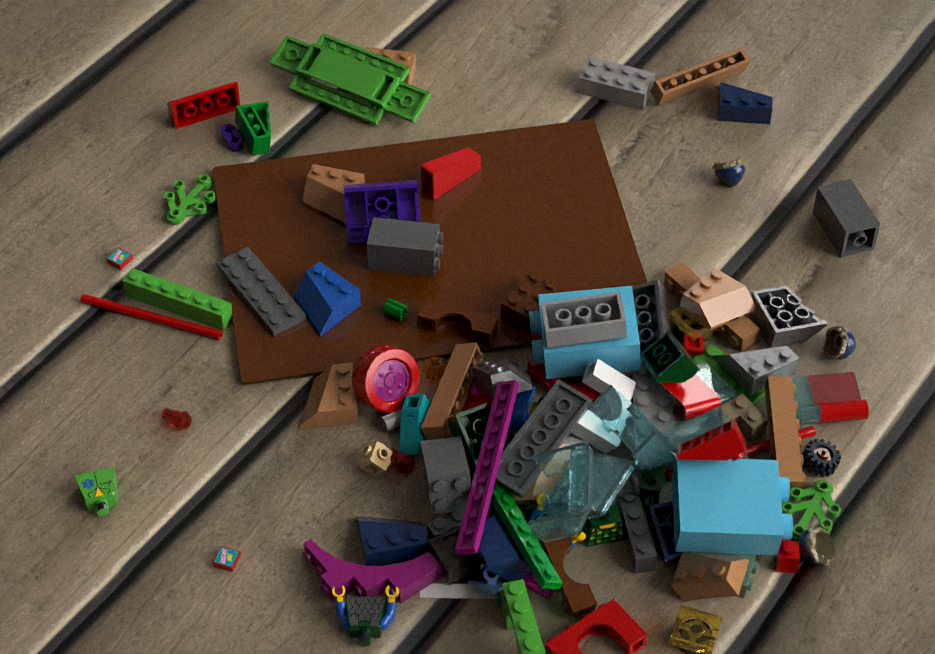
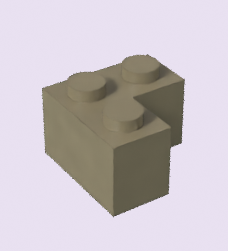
(747, 416)

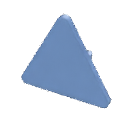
(490, 585)

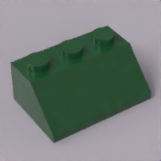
(669, 360)
(471, 427)

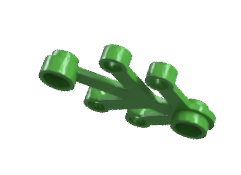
(177, 215)
(812, 506)

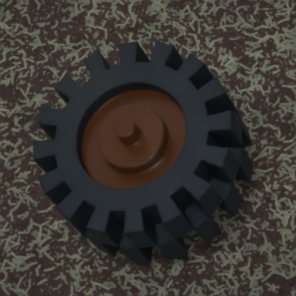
(821, 457)

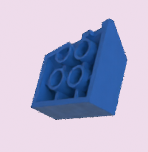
(326, 297)

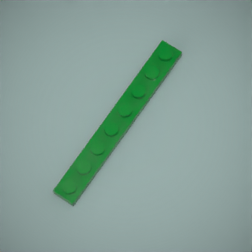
(525, 538)

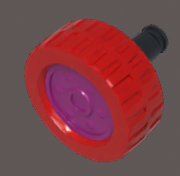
(385, 378)

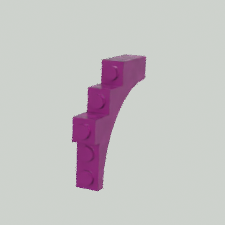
(372, 580)

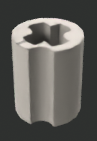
(391, 420)

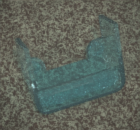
(634, 429)
(577, 466)

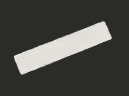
(455, 591)

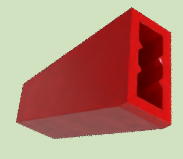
(448, 171)

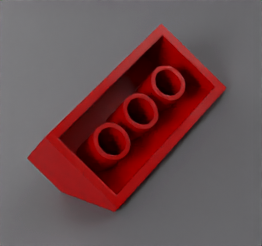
(204, 105)

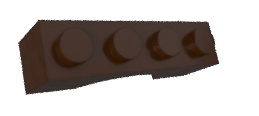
(437, 315)
(576, 596)

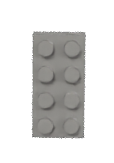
(616, 83)
(583, 320)

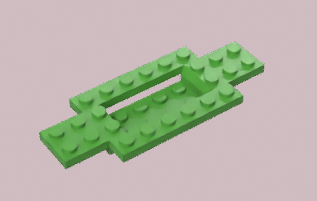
(354, 71)

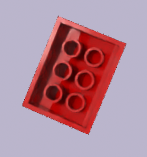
(717, 444)

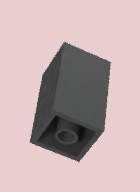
(846, 218)
(404, 247)
(445, 474)

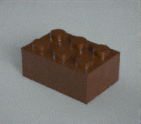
(525, 298)

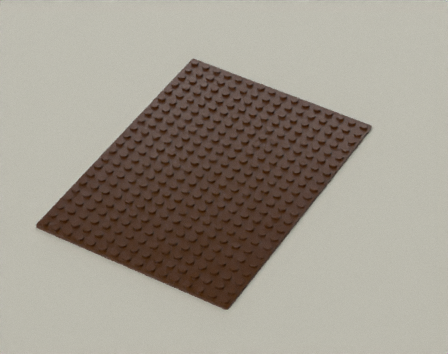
(534, 204)

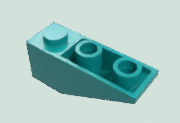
(412, 416)

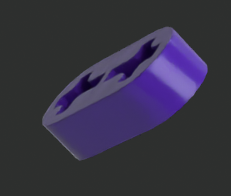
(233, 136)

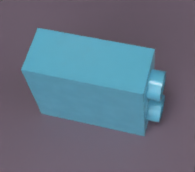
(572, 360)
(730, 506)

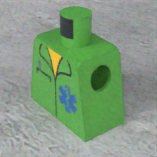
(98, 490)

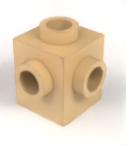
(375, 458)

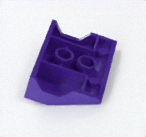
(380, 200)

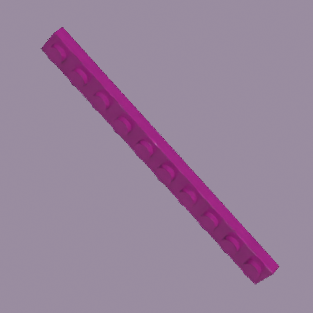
(487, 468)

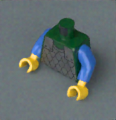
(365, 616)

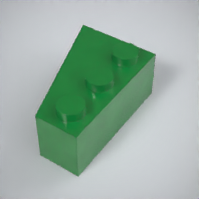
(254, 126)

